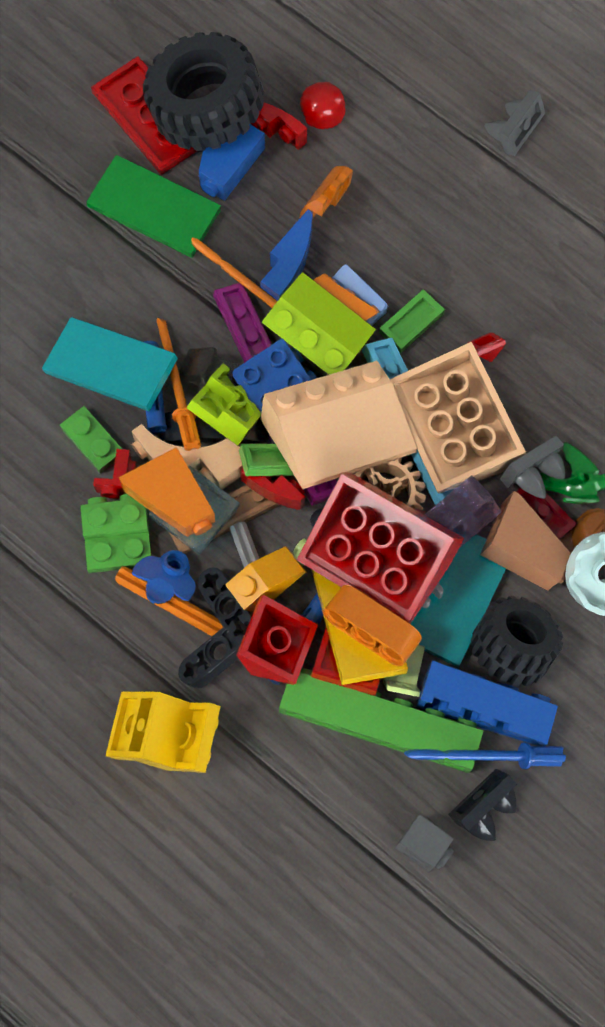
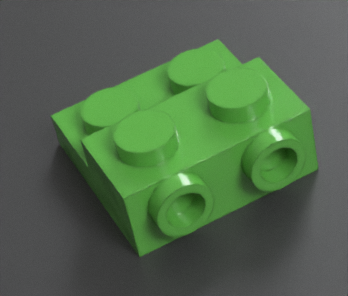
(115, 533)

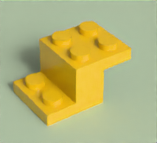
(163, 731)

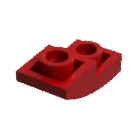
(276, 120)
(281, 491)

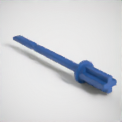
(526, 755)

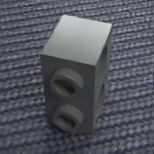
(426, 844)

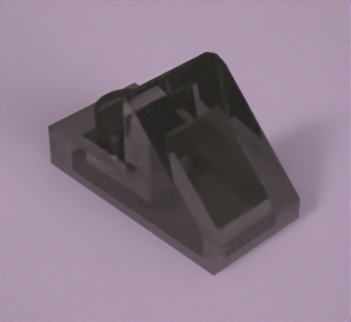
(202, 363)

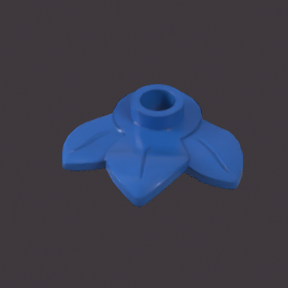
(163, 580)

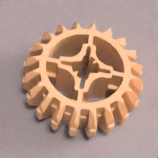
(402, 479)

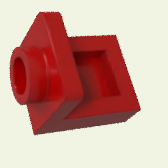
(112, 487)

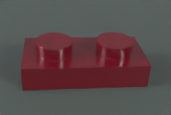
(550, 513)

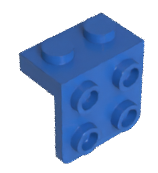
(270, 371)

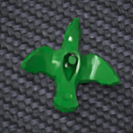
(584, 479)

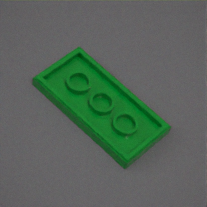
(153, 205)

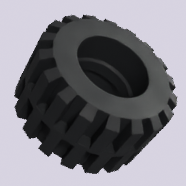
(516, 641)

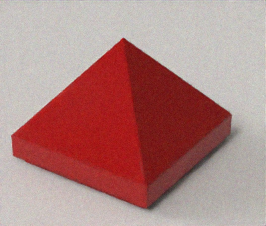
(488, 346)

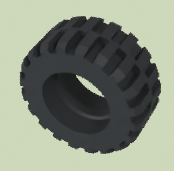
(195, 64)

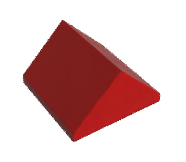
(276, 642)

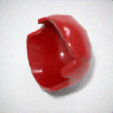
(323, 105)

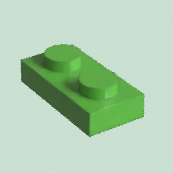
(91, 439)

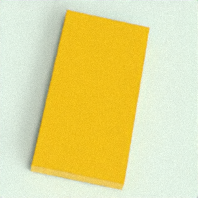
(352, 658)

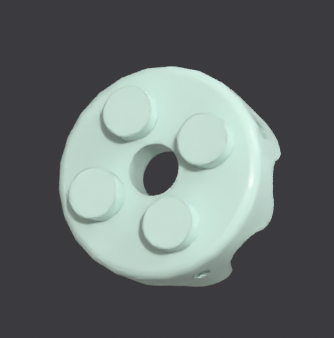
(583, 573)

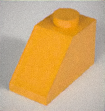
(265, 577)

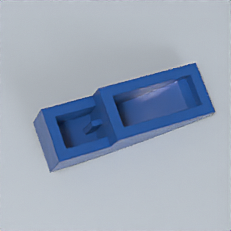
(289, 257)

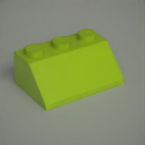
(318, 325)

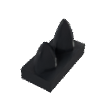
(473, 811)

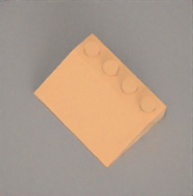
(457, 419)
(338, 424)

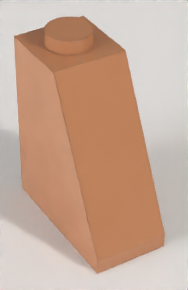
(526, 544)

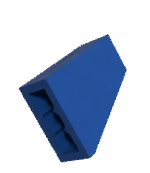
(226, 166)

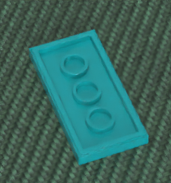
(110, 363)
(467, 592)

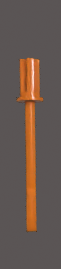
(233, 272)
(181, 415)

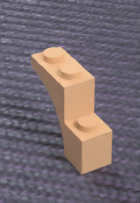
(218, 461)

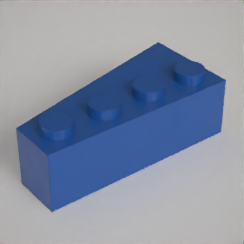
(487, 704)

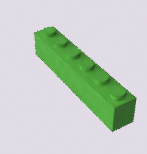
(379, 720)

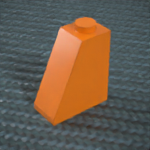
(170, 493)

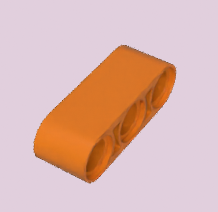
(372, 625)

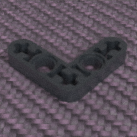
(230, 634)

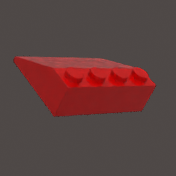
(379, 546)

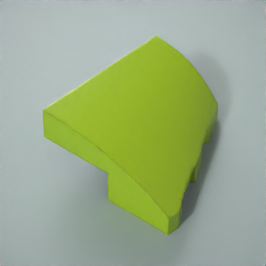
(225, 406)

